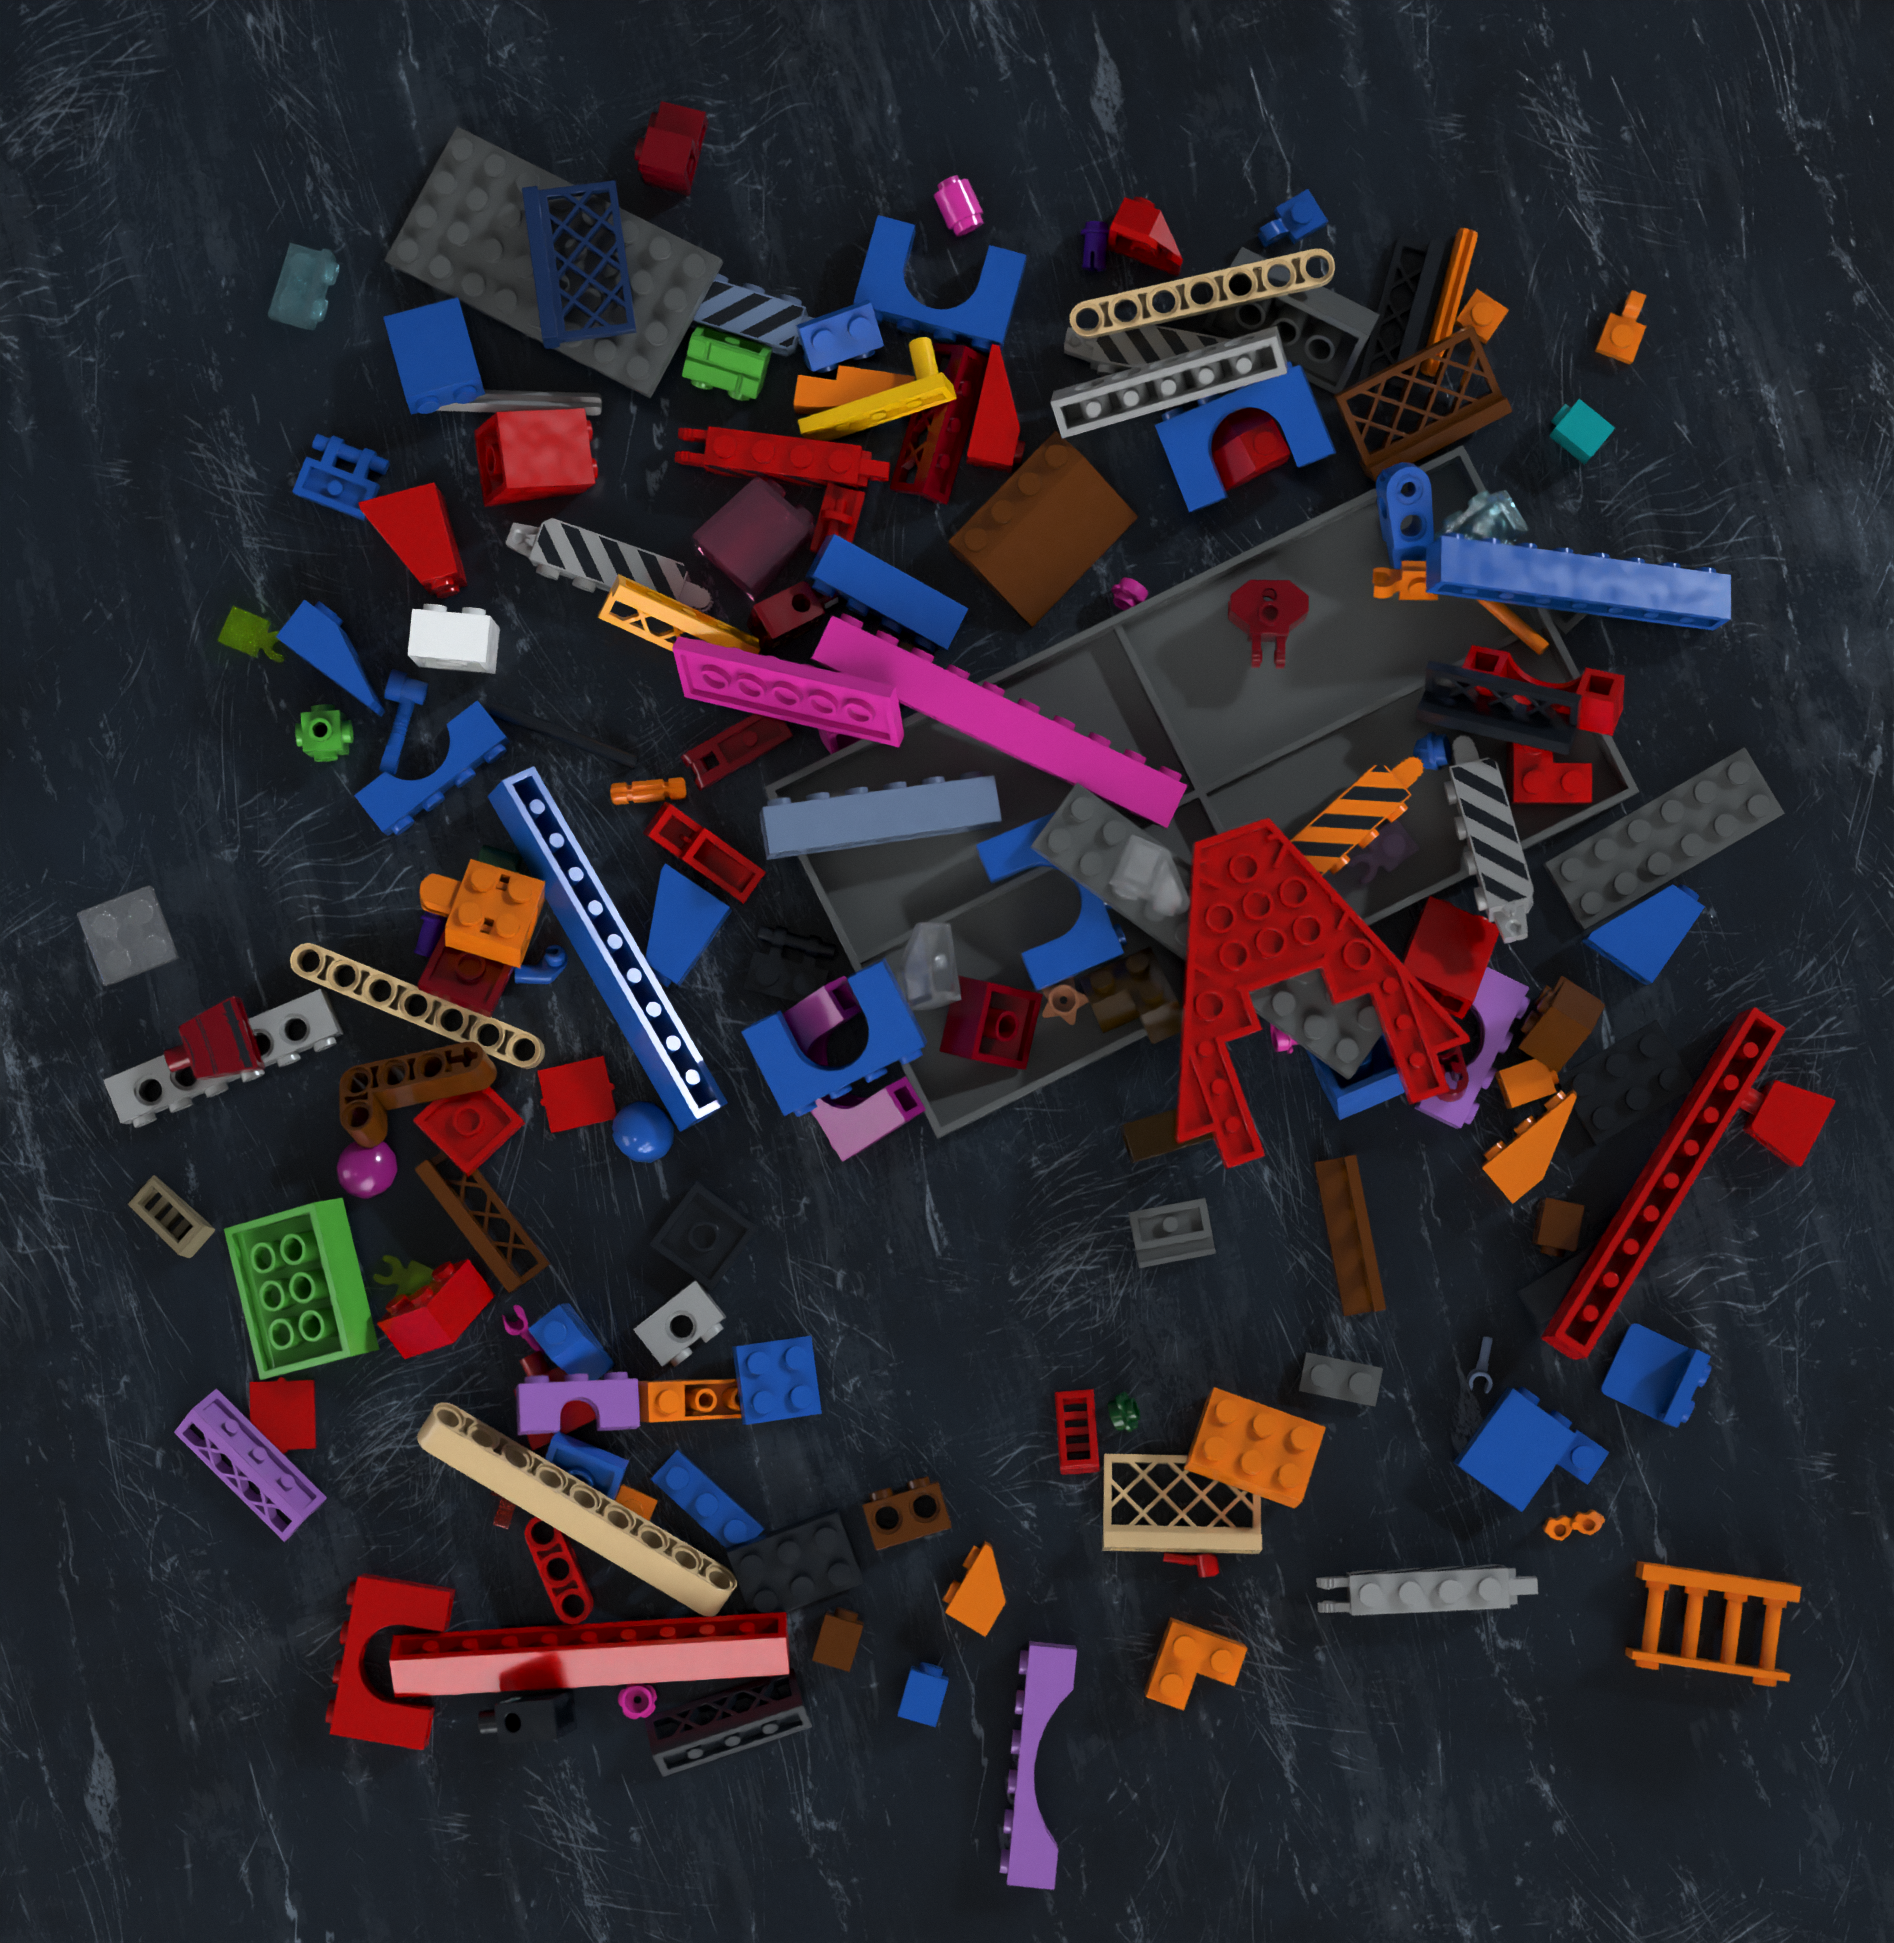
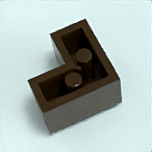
(1134, 990)

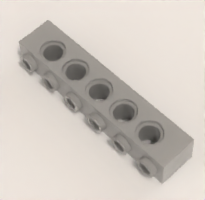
(1169, 382)
(129, 1086)

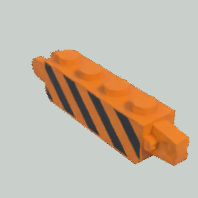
(1356, 814)

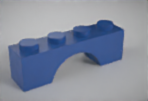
(472, 741)

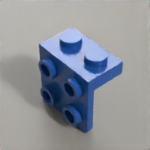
(1656, 1375)

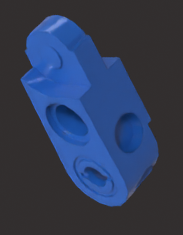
(1394, 506)

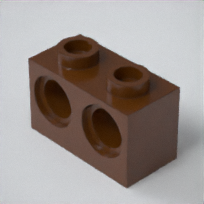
(910, 1524)

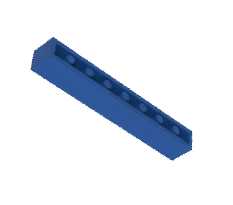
(1578, 582)

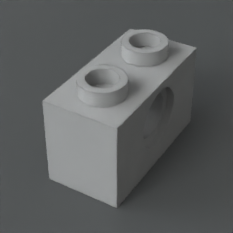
(657, 1329)

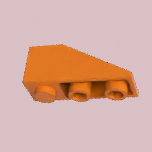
(1527, 1156)
(688, 1400)

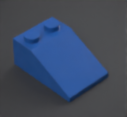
(319, 640)
(1370, 1084)

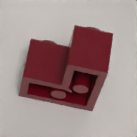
(671, 147)

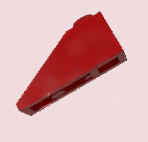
(996, 424)

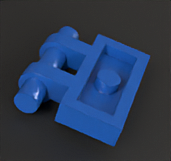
(335, 487)

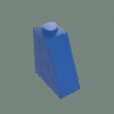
(681, 926)
(1647, 933)
(571, 1343)

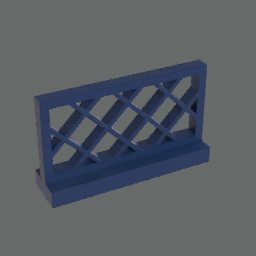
(545, 266)

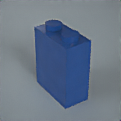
(434, 356)
(1516, 1447)

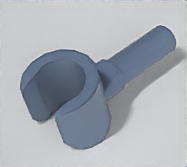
(1482, 1365)

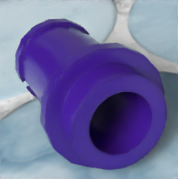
(1095, 245)
(430, 933)

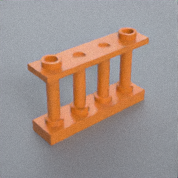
(1736, 1591)

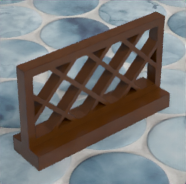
(1438, 432)

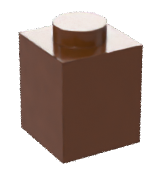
(1557, 1226)
(838, 1639)

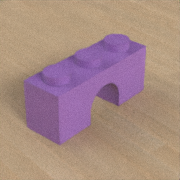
(612, 1399)

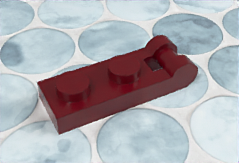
(736, 748)

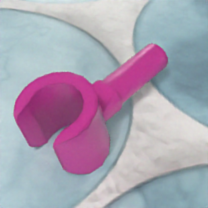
(521, 1328)

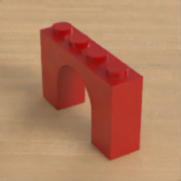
(359, 1707)

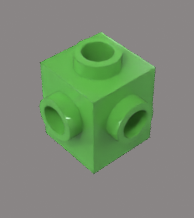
(336, 739)

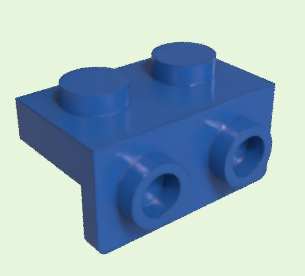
(840, 336)

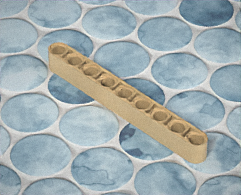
(576, 1509)

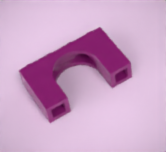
(849, 1120)

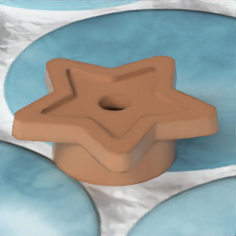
(1074, 1000)

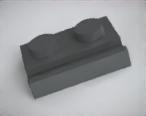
(1171, 1233)

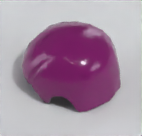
(366, 1170)

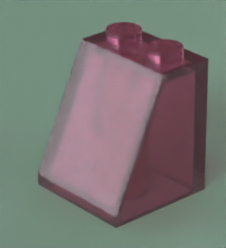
(755, 535)

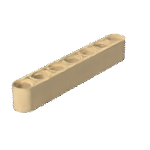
(1221, 299)
(399, 1000)

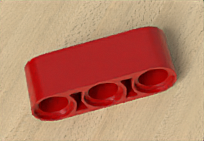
(559, 1588)

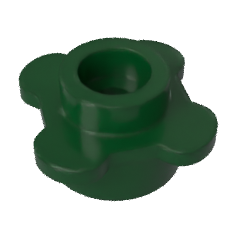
(1124, 1412)

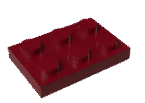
(465, 978)

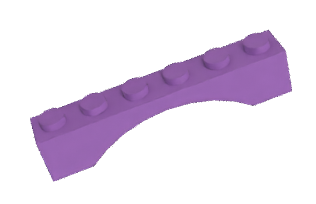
(1048, 1681)

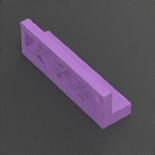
(252, 1460)

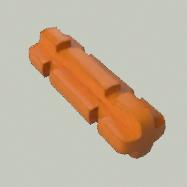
(648, 791)

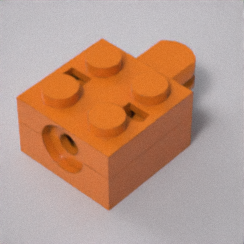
(487, 911)

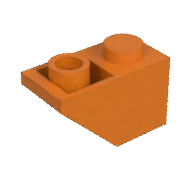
(980, 1594)

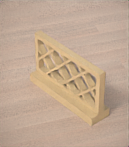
(1175, 1538)

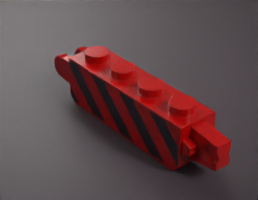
(782, 458)

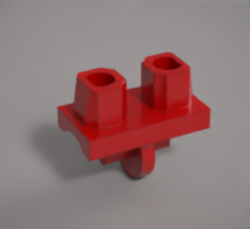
(838, 515)

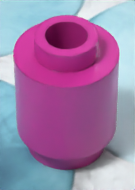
(959, 205)

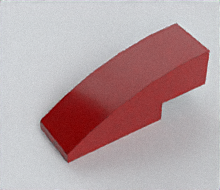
(704, 852)

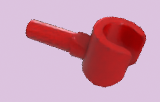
(1206, 1562)

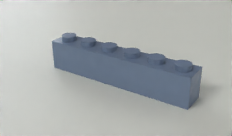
(879, 816)

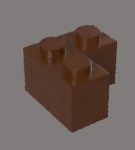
(1561, 1023)

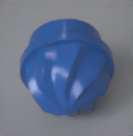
(1433, 751)

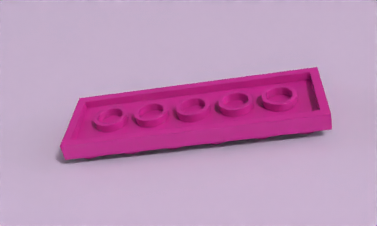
(789, 691)

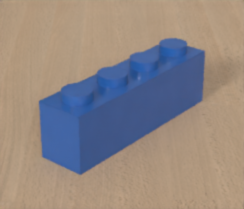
(886, 593)

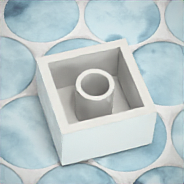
(453, 639)

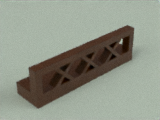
(474, 1231)
(1349, 1235)

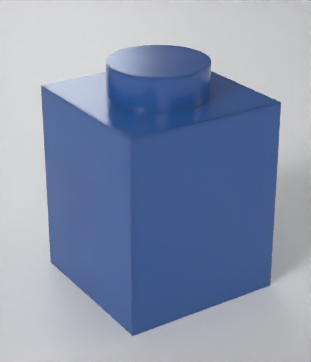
(923, 1694)

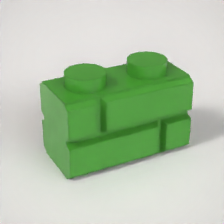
(726, 363)

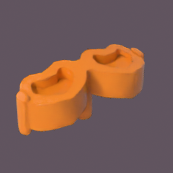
(1562, 1526)

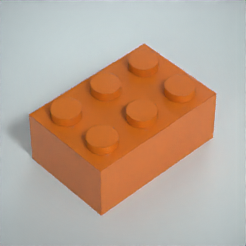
(1254, 1448)

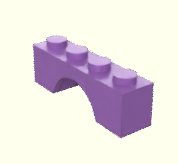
(1494, 1008)

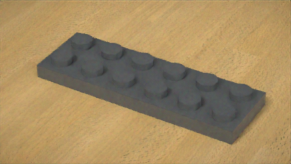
(1663, 839)

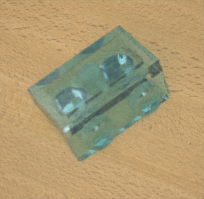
(303, 287)
(1487, 518)

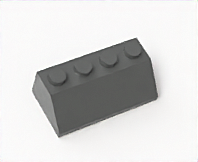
(1314, 325)

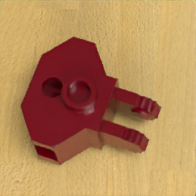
(1268, 619)

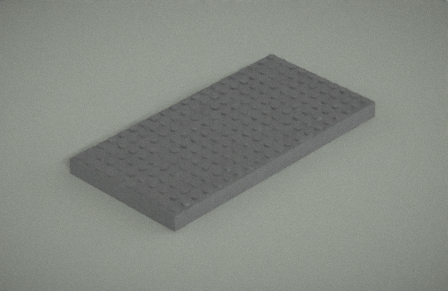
(1245, 739)

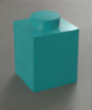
(1580, 430)

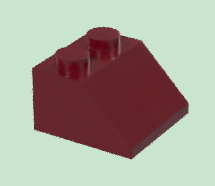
(991, 1023)

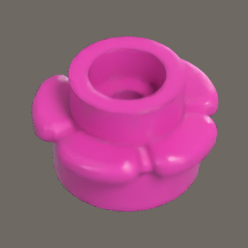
(1128, 593)
(1281, 1041)
(630, 1707)

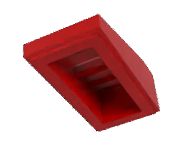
(1082, 1465)

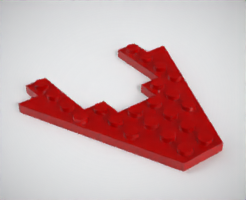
(1257, 921)

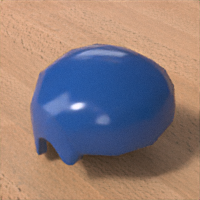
(643, 1131)

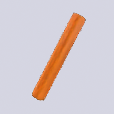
(1450, 294)

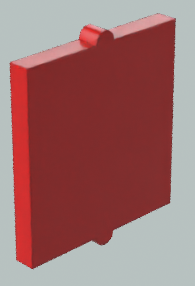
(577, 1094)
(285, 1412)

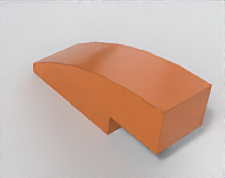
(821, 394)

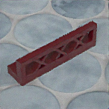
(947, 428)

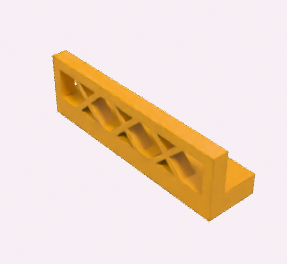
(680, 616)

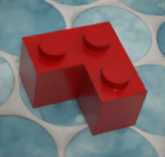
(1538, 781)
(436, 1311)

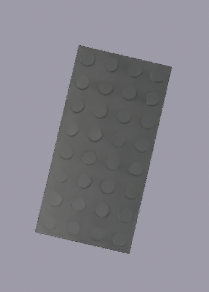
(475, 246)

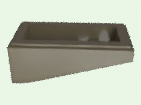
(179, 1240)

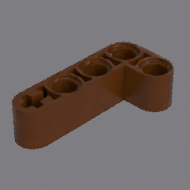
(461, 1070)

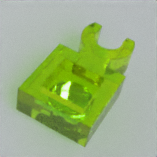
(248, 634)
(409, 1279)

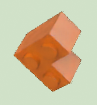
(1185, 1653)

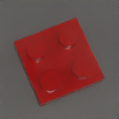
(469, 1126)

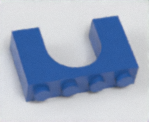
(978, 321)
(1190, 434)
(1090, 940)
(801, 1081)

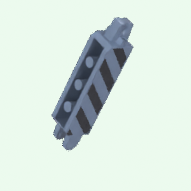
(752, 315)

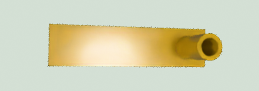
(926, 392)

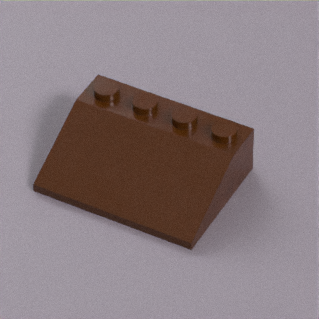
(1042, 529)

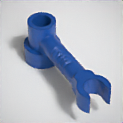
(407, 693)

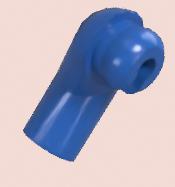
(545, 970)

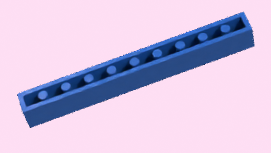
(607, 949)

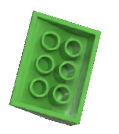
(301, 1288)

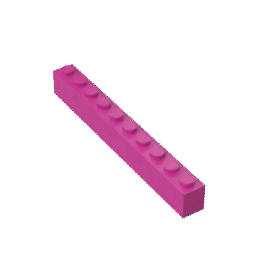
(1002, 723)

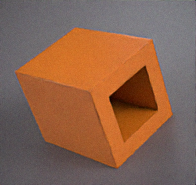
(1526, 1082)

